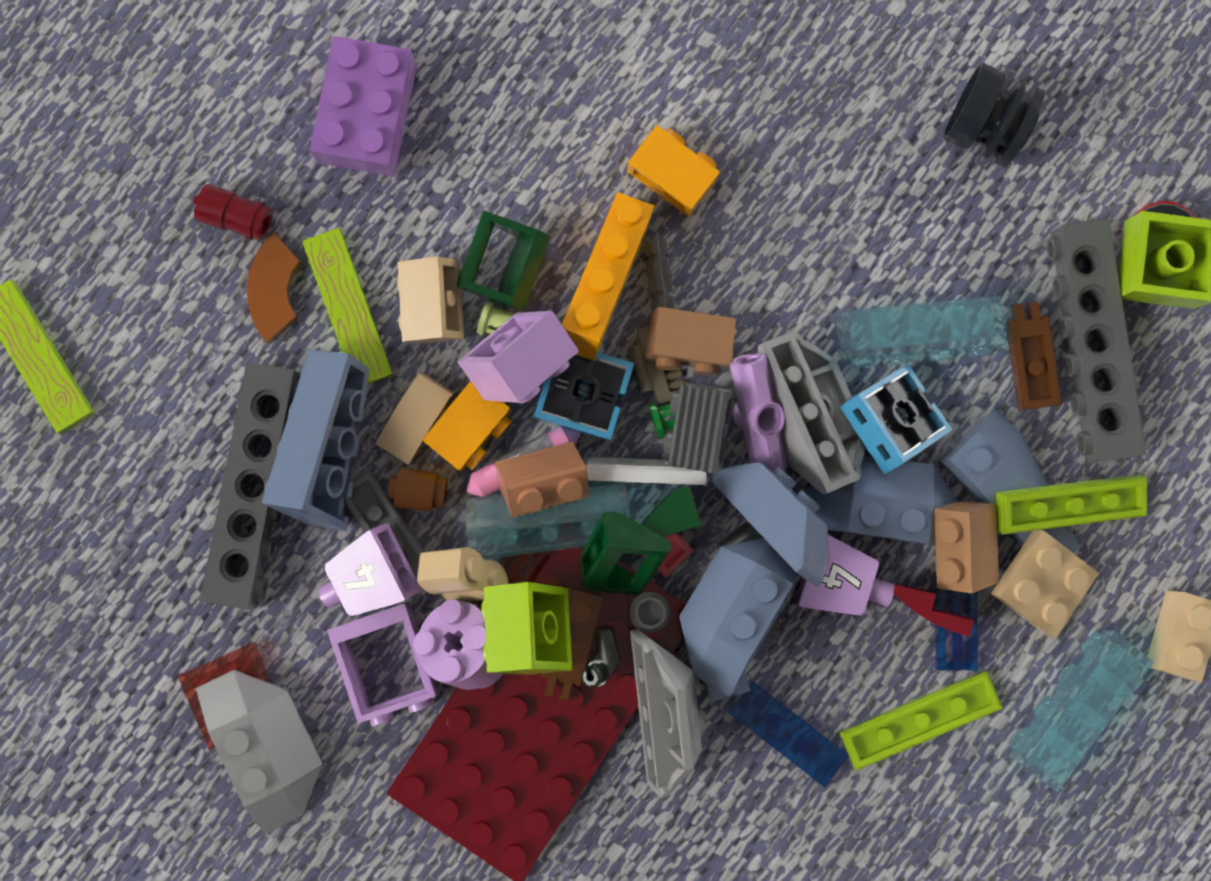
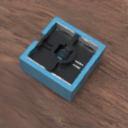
(586, 395)
(895, 419)

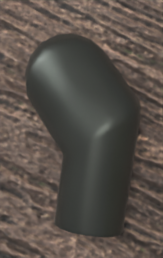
(605, 660)

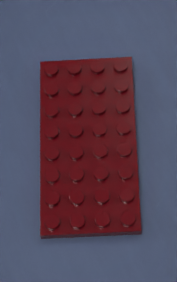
(513, 761)

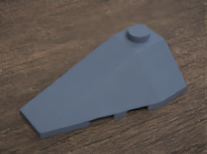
(995, 460)

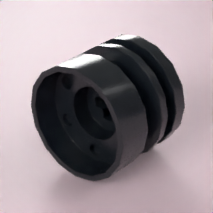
(994, 115)

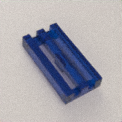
(940, 633)

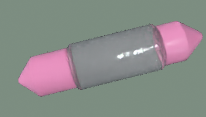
(485, 480)

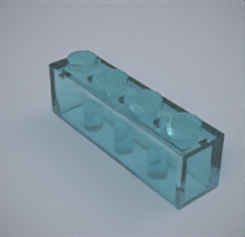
(920, 330)
(566, 526)
(1079, 708)

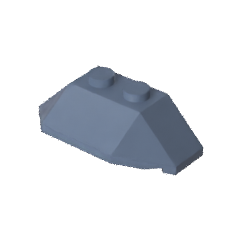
(887, 504)
(779, 515)
(735, 610)

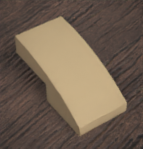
(414, 418)

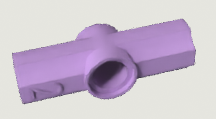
(756, 397)

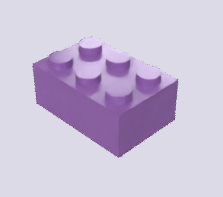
(363, 106)

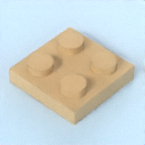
(1045, 583)

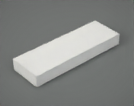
(640, 471)

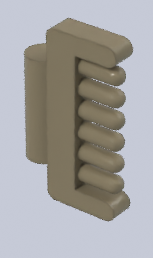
(650, 377)

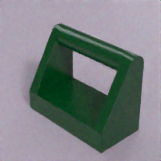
(521, 266)
(673, 513)
(608, 541)

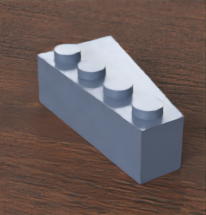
(319, 441)

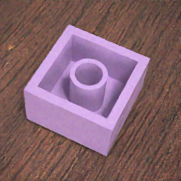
(519, 357)

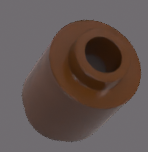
(418, 489)

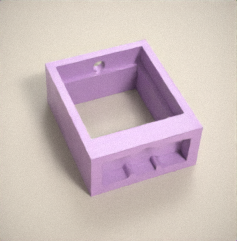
(382, 711)

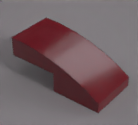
(924, 603)

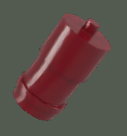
(231, 212)

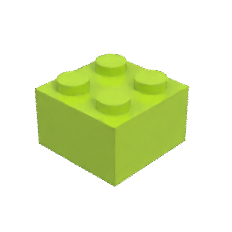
(1166, 260)
(526, 628)

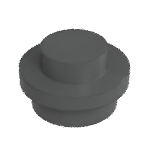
(649, 612)

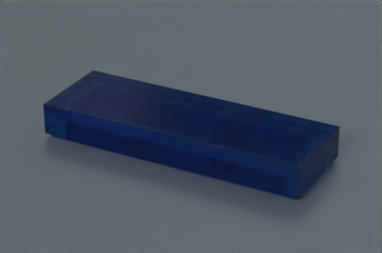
(788, 734)

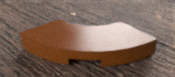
(269, 288)

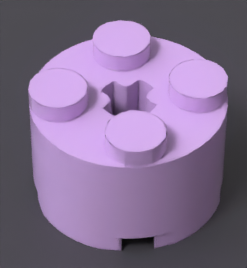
(453, 645)

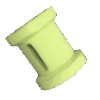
(492, 318)

